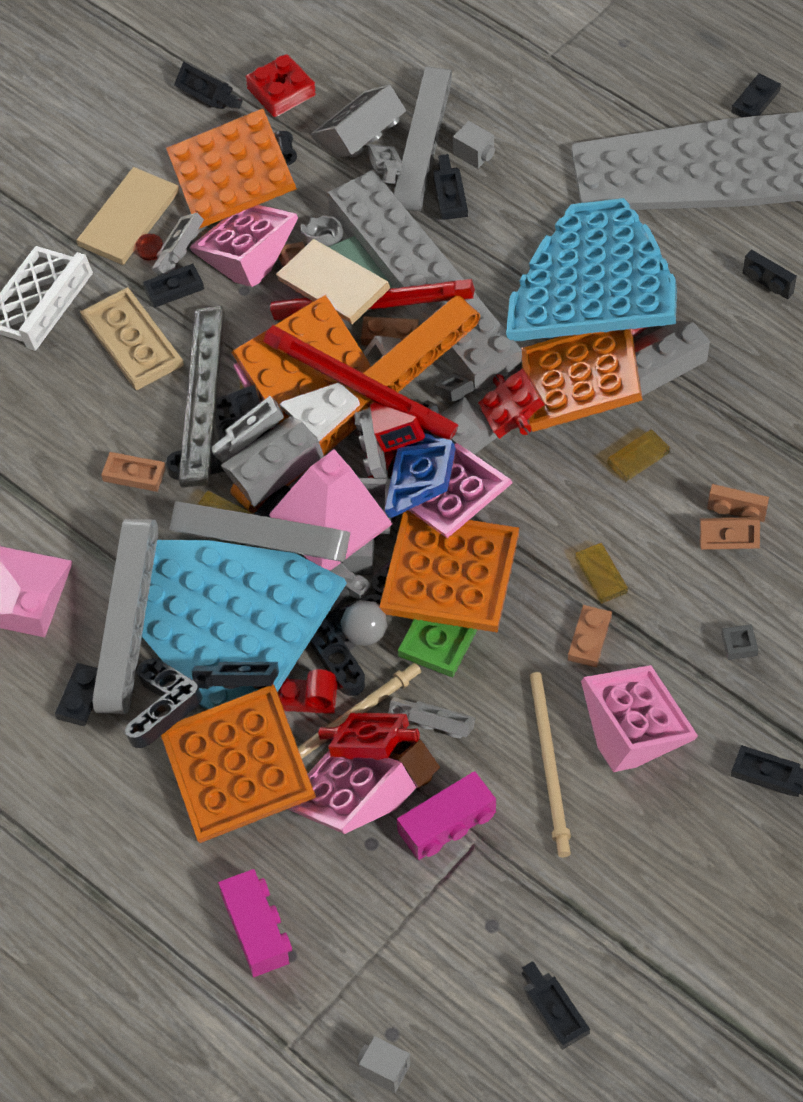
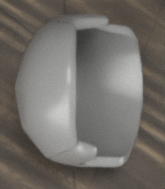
(323, 229)
(364, 623)

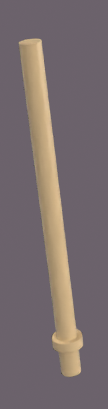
(400, 679)
(560, 833)

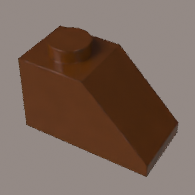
(416, 761)

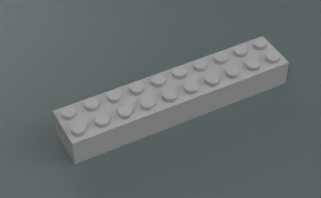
(412, 259)

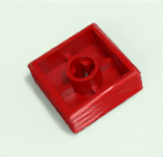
(280, 85)

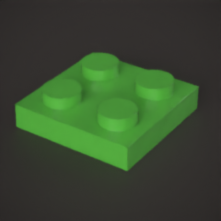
(436, 645)

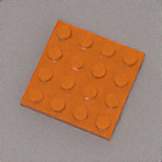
(231, 168)
(582, 375)
(287, 377)
(450, 578)
(237, 763)

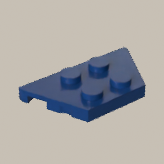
(419, 474)

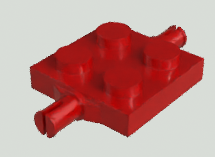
(511, 403)
(368, 735)

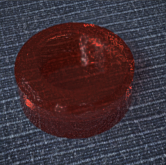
(148, 246)

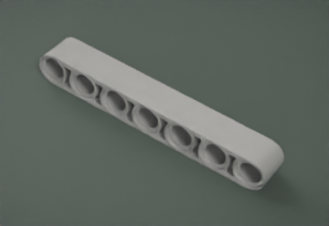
(423, 137)
(260, 531)
(125, 616)

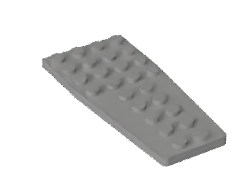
(697, 164)

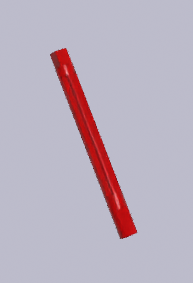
(393, 297)
(359, 382)

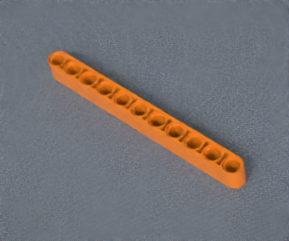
(401, 367)

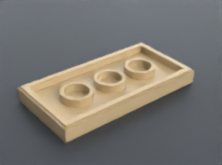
(128, 215)
(323, 271)
(132, 338)

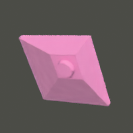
(246, 243)
(469, 490)
(334, 499)
(30, 590)
(634, 717)
(354, 791)

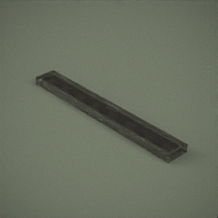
(201, 397)

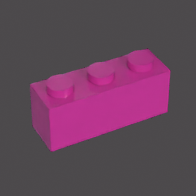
(446, 816)
(255, 922)

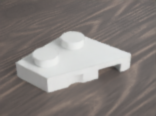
(322, 408)

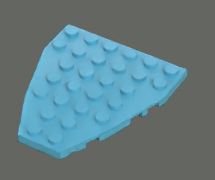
(594, 277)
(234, 606)

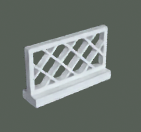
(52, 301)

